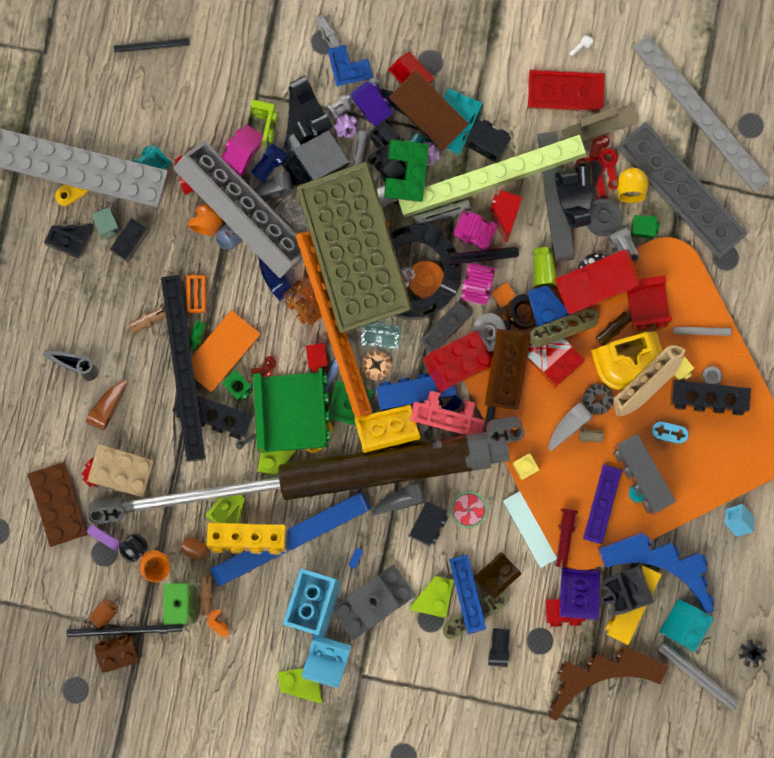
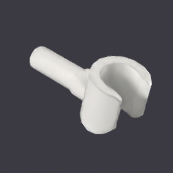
(585, 41)

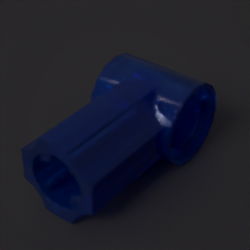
(272, 158)

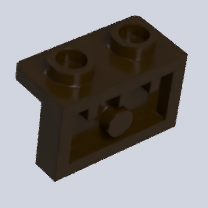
(497, 576)

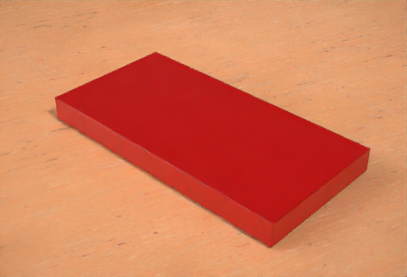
(566, 90)

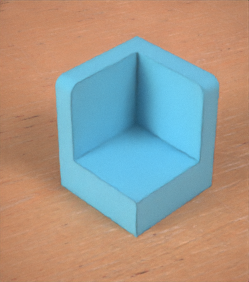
(739, 520)

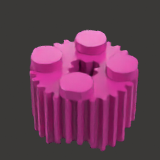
(475, 230)
(478, 283)

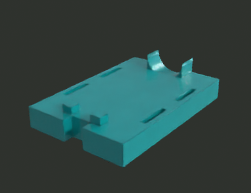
(466, 108)

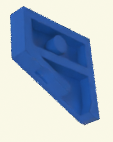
(546, 306)

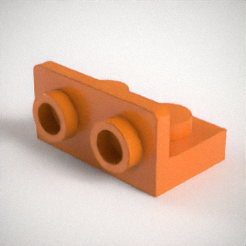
(220, 627)

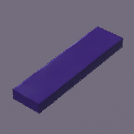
(602, 504)

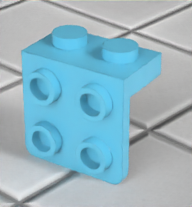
(326, 661)

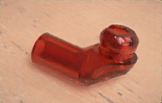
(598, 144)
(267, 367)

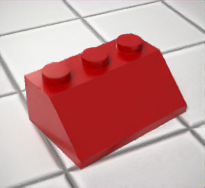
(504, 212)

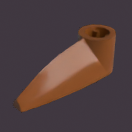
(104, 409)

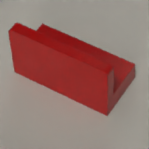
(406, 65)

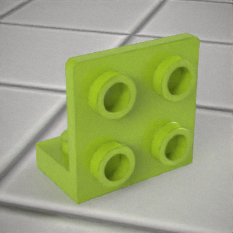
(262, 111)

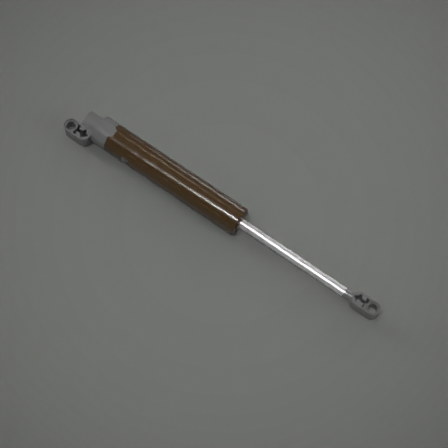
(348, 471)

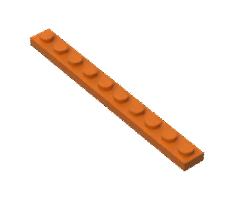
(339, 341)

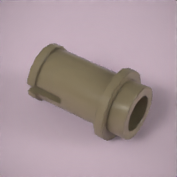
(590, 435)

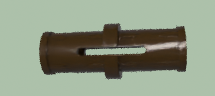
(613, 328)

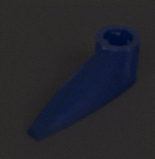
(277, 285)

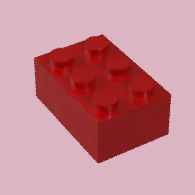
(458, 361)

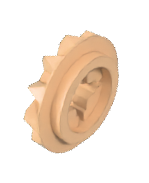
(385, 365)

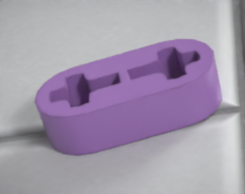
(103, 537)

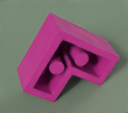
(242, 149)

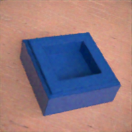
(355, 558)

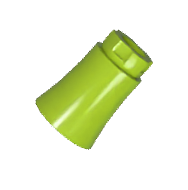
(543, 268)

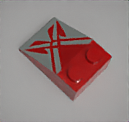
(555, 360)

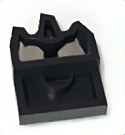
(626, 591)

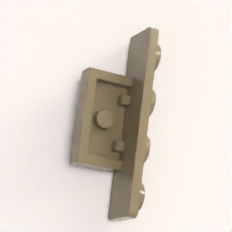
(601, 123)

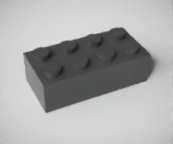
(644, 474)

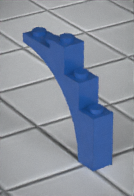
(688, 569)

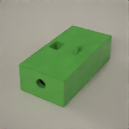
(178, 603)

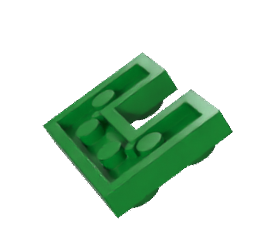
(416, 162)

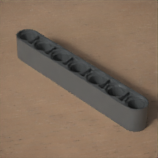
(558, 224)

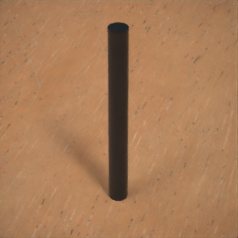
(151, 45)

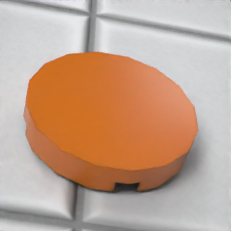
(426, 279)

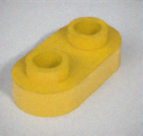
(74, 195)

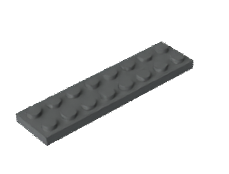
(682, 190)

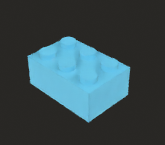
(312, 602)

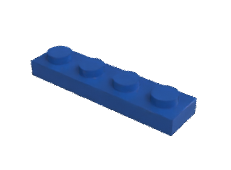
(467, 594)

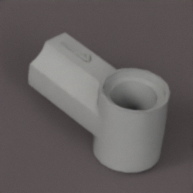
(622, 240)

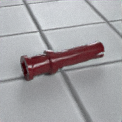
(566, 527)

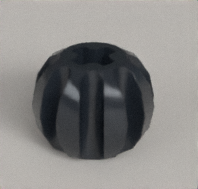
(133, 547)
(757, 648)

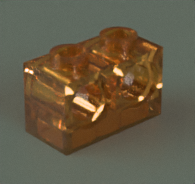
(307, 300)

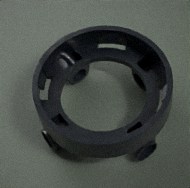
(433, 237)

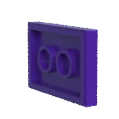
(579, 593)

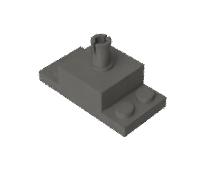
(373, 602)

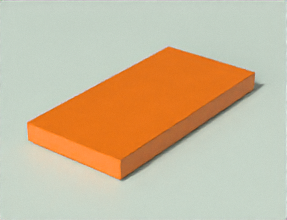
(222, 350)

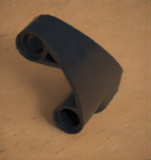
(304, 116)
(575, 191)

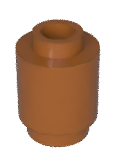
(195, 549)
(103, 613)

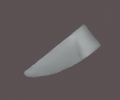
(572, 422)

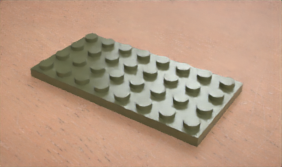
(354, 247)

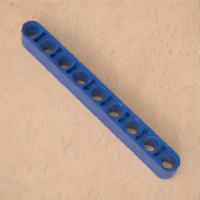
(296, 537)

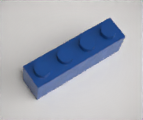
(408, 392)

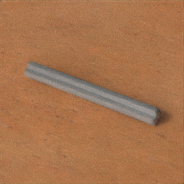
(698, 676)

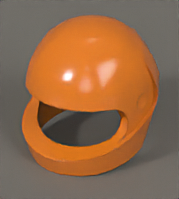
(206, 222)
(154, 566)

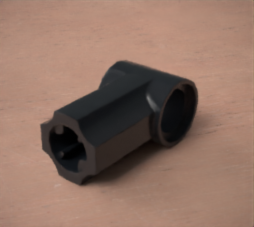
(499, 649)

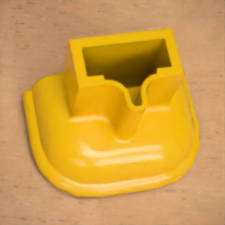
(619, 365)

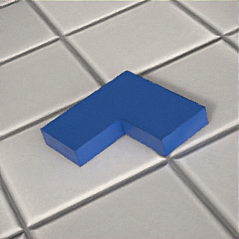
(347, 72)

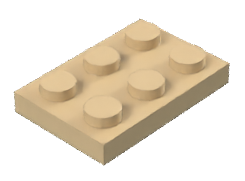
(120, 470)

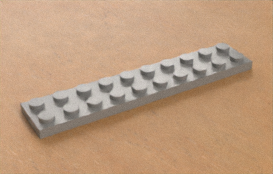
(82, 168)

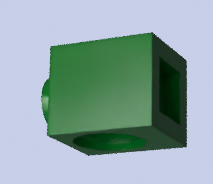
(644, 226)
(231, 380)

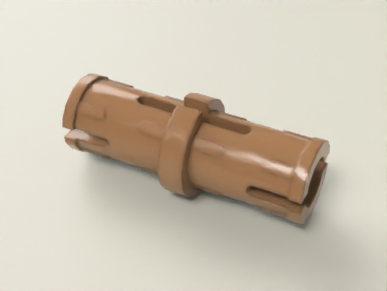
(147, 320)
(205, 595)

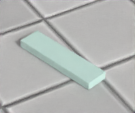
(529, 529)

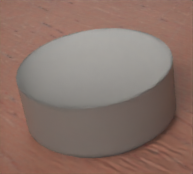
(711, 375)

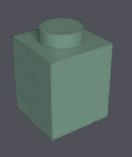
(106, 223)

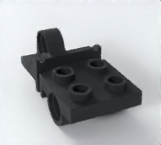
(381, 139)

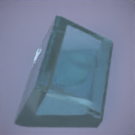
(380, 335)

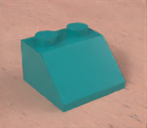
(686, 625)

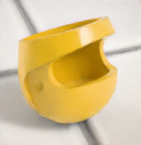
(632, 181)

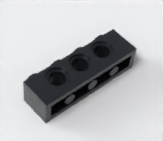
(740, 395)
(243, 419)

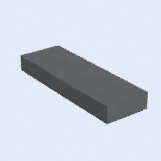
(446, 327)

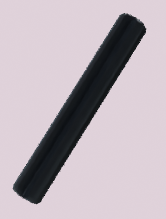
(483, 255)

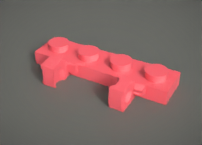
(432, 415)

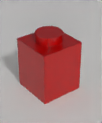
(316, 357)

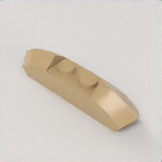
(649, 381)

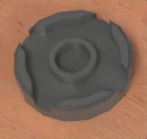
(605, 217)

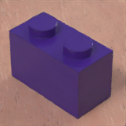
(371, 103)

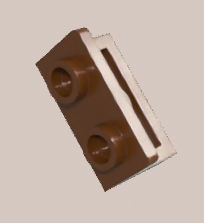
(116, 653)

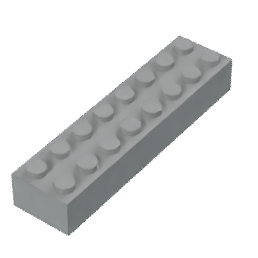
(240, 208)

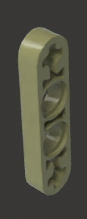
(546, 336)
(452, 622)

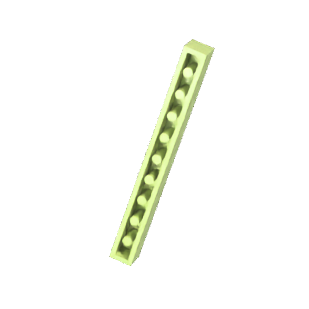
(496, 175)

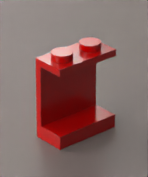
(649, 304)

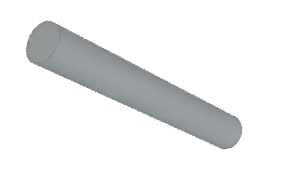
(702, 331)

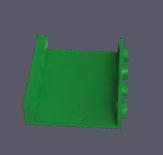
(291, 412)

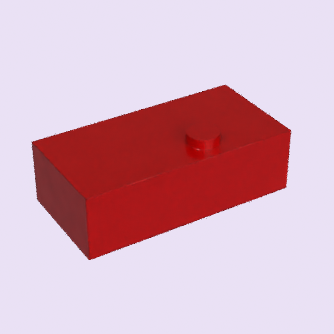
(599, 281)

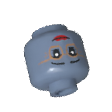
(227, 237)

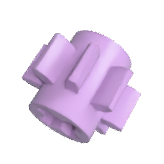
(346, 126)
(433, 154)

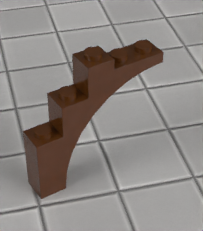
(576, 679)

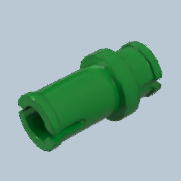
(196, 334)

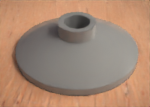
(485, 325)

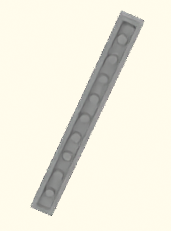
(700, 113)

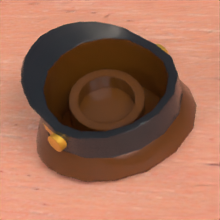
(520, 312)

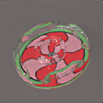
(468, 509)

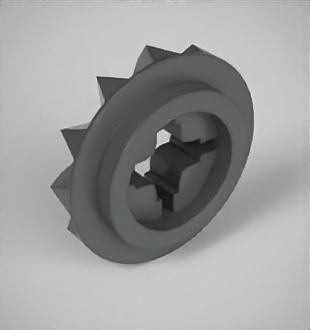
(597, 408)

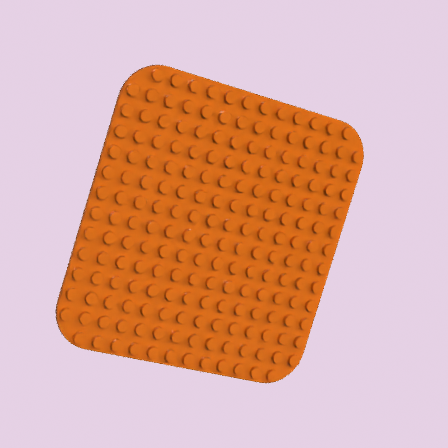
(713, 466)

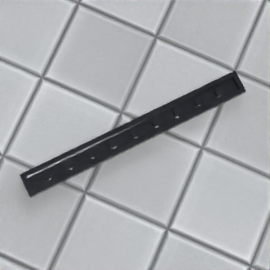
(183, 368)

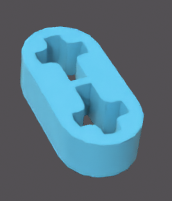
(671, 428)

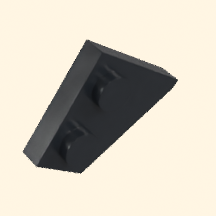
(69, 238)

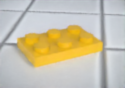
(386, 428)

